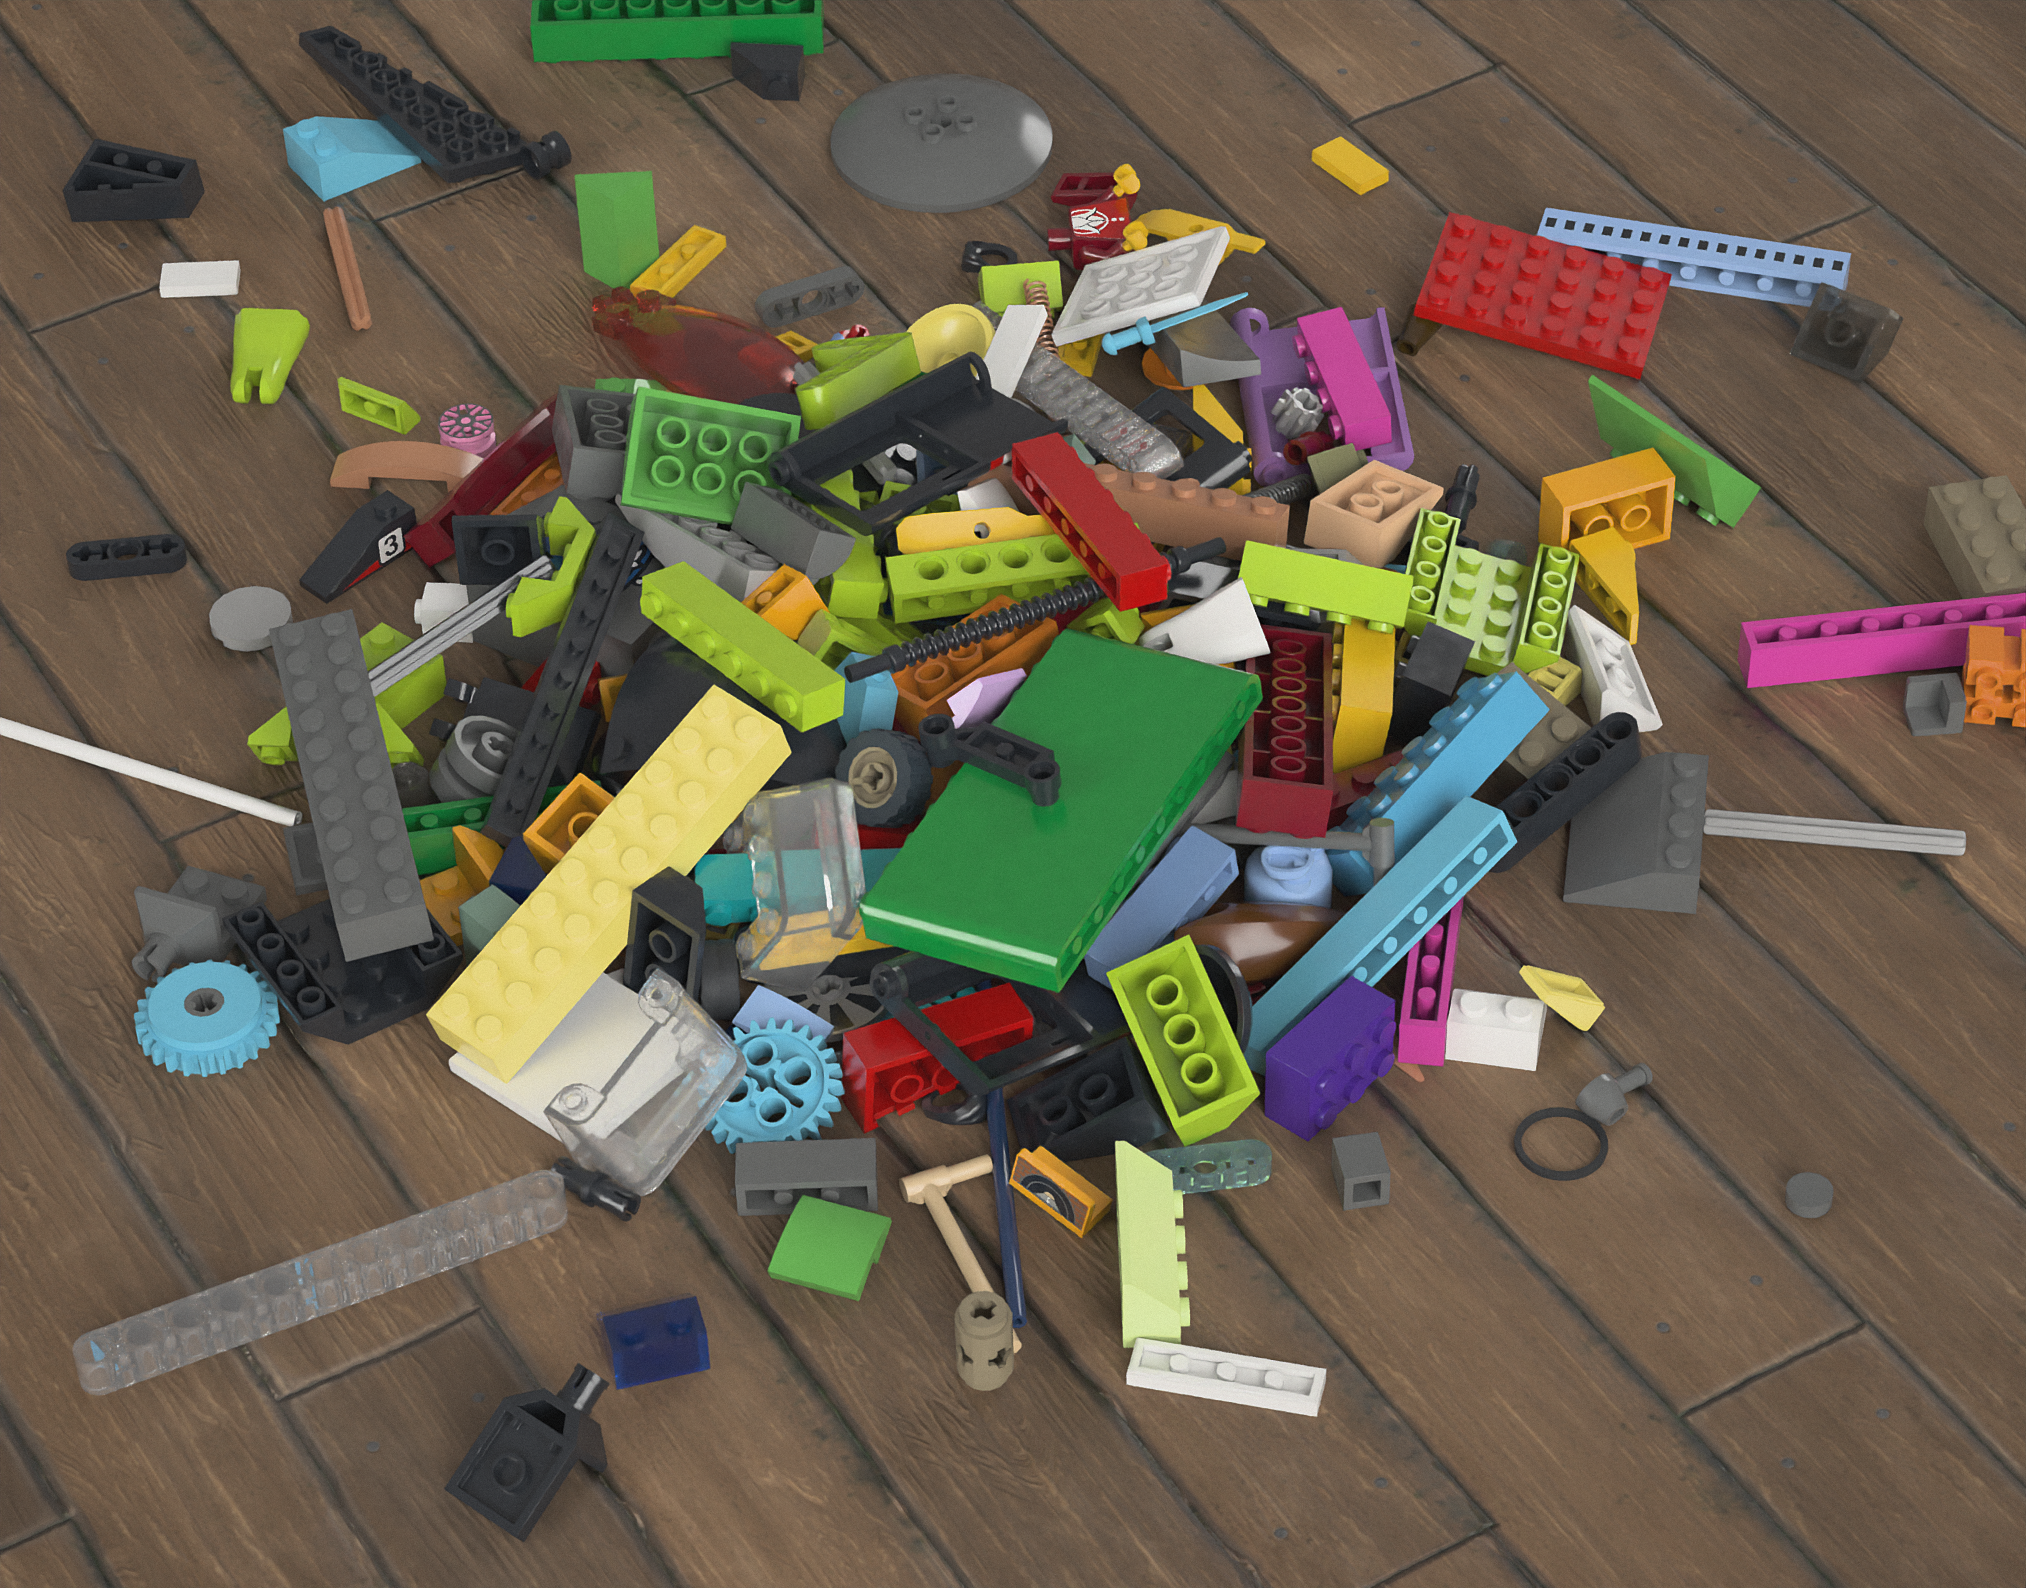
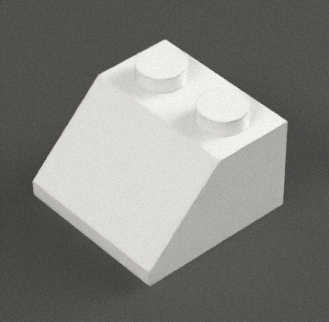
(1495, 1029)

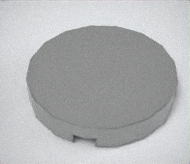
(246, 615)

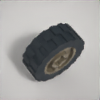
(904, 783)

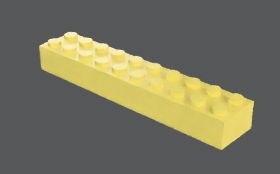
(582, 908)

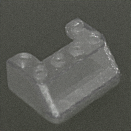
(803, 881)

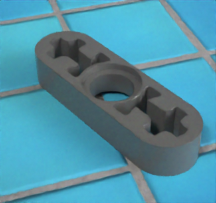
(834, 287)

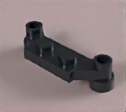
(994, 752)

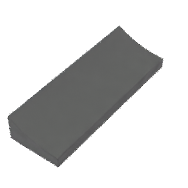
(1204, 350)

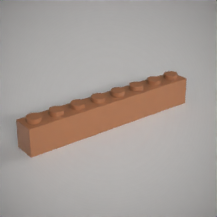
(1178, 510)

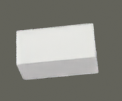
(1609, 672)

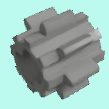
(1297, 412)

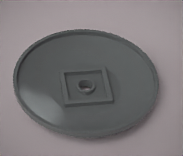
(900, 155)

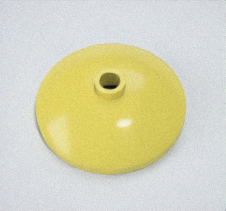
(950, 334)

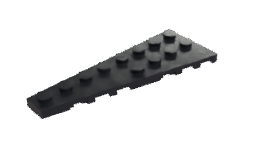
(421, 115)

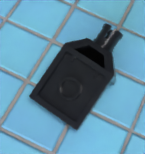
(530, 1452)

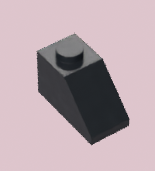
(769, 69)

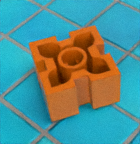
(1994, 676)

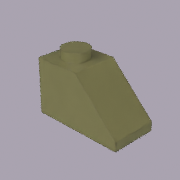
(1335, 465)

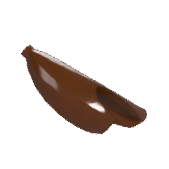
(1262, 935)

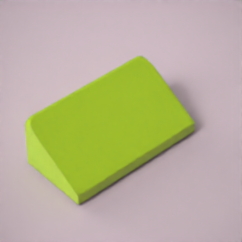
(377, 406)

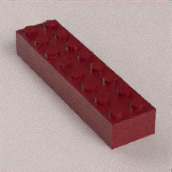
(1289, 737)

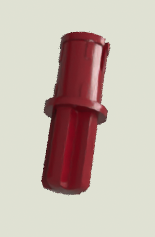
(1307, 445)

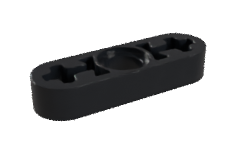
(87, 558)

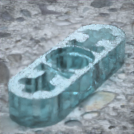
(1238, 1175)

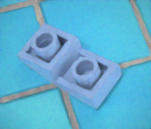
(767, 1004)

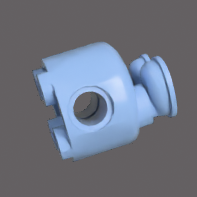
(1288, 875)

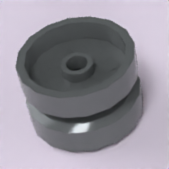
(472, 759)

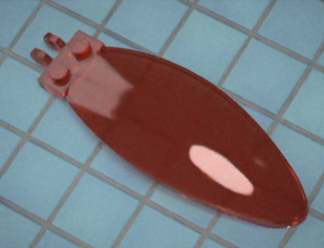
(696, 347)

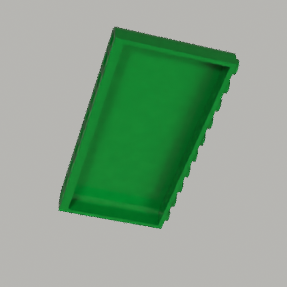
(1035, 885)

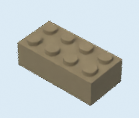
(1979, 535)

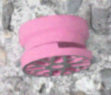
(468, 431)

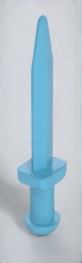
(1144, 331)

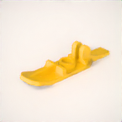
(1177, 224)
(956, 529)

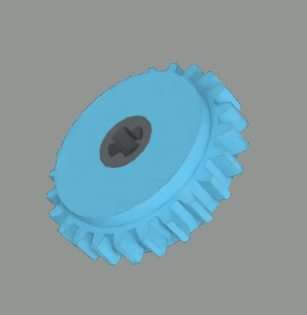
(206, 1018)

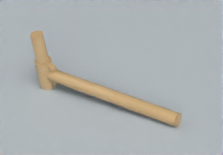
(930, 1188)

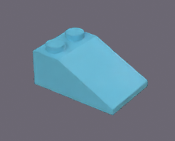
(344, 153)

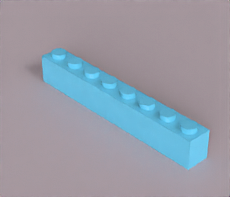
(1385, 919)

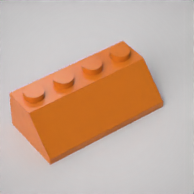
(930, 684)

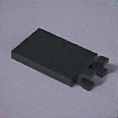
(510, 706)

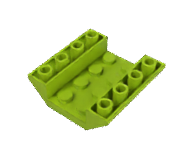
(1501, 605)

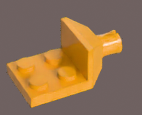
(446, 891)

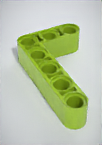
(854, 375)

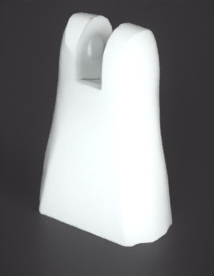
(1214, 630)

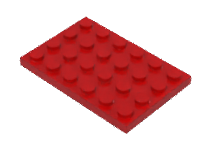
(1543, 295)

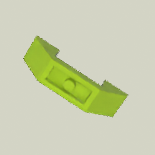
(545, 602)
(275, 743)

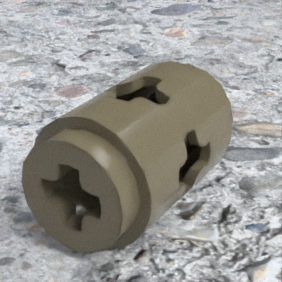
(984, 1340)

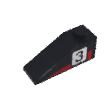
(361, 547)

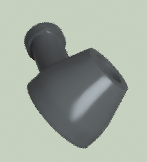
(1604, 1095)

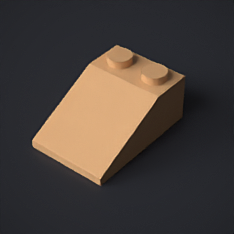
(1370, 513)

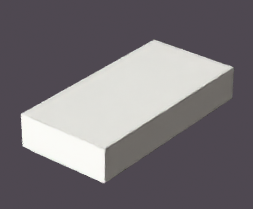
(200, 279)

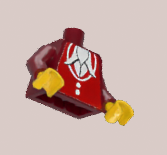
(1103, 226)

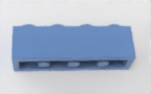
(1167, 897)

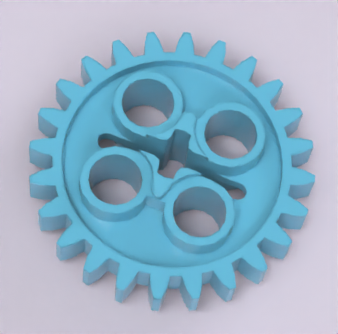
(792, 1057)

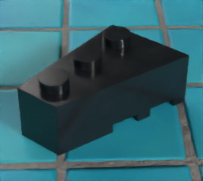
(132, 185)

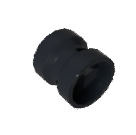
(547, 154)

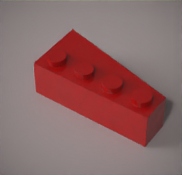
(891, 1068)

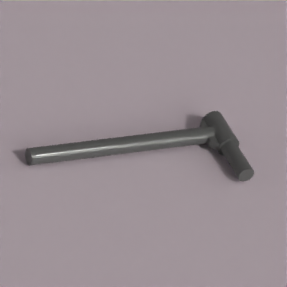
(1374, 841)

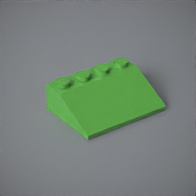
(698, 453)
(1699, 474)

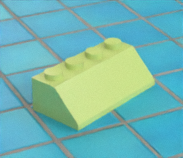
(1149, 1249)

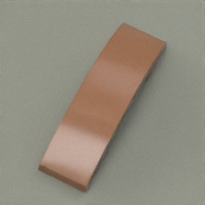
(402, 461)

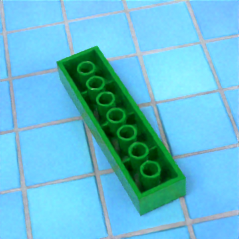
(669, 28)

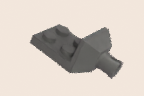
(188, 920)

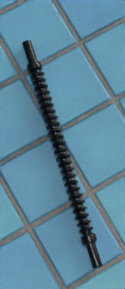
(895, 657)

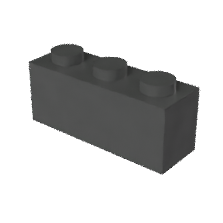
(777, 1174)

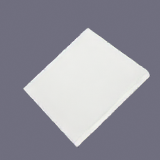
(1141, 284)
(581, 1049)

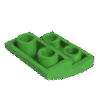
(829, 1247)

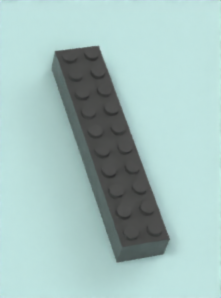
(350, 786)

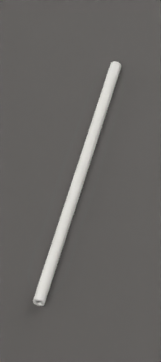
(150, 773)

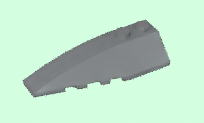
(711, 551)

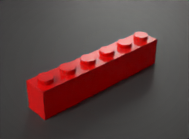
(1090, 522)

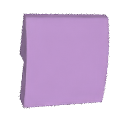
(985, 698)

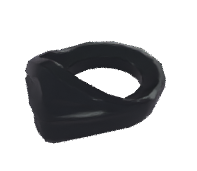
(974, 250)
(968, 1112)

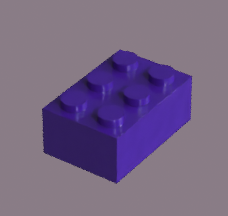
(1330, 1058)

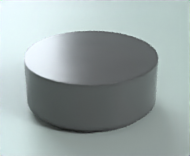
(1809, 1195)

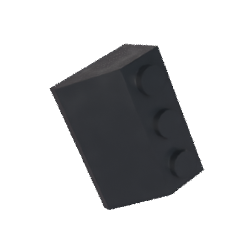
(666, 931)

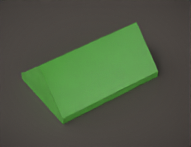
(617, 225)

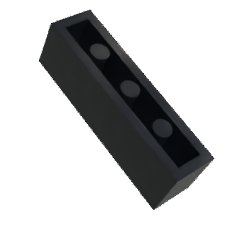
(1207, 578)

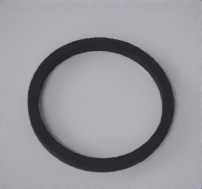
(1561, 1175)

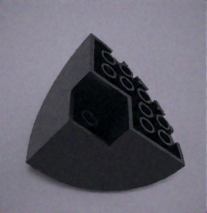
(667, 687)

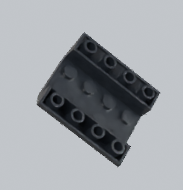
(334, 997)

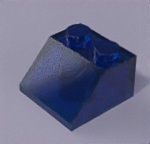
(655, 1340)

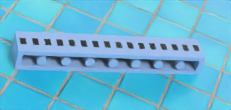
(1705, 258)

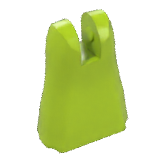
(265, 351)

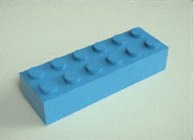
(1440, 769)

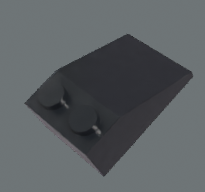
(1091, 1106)

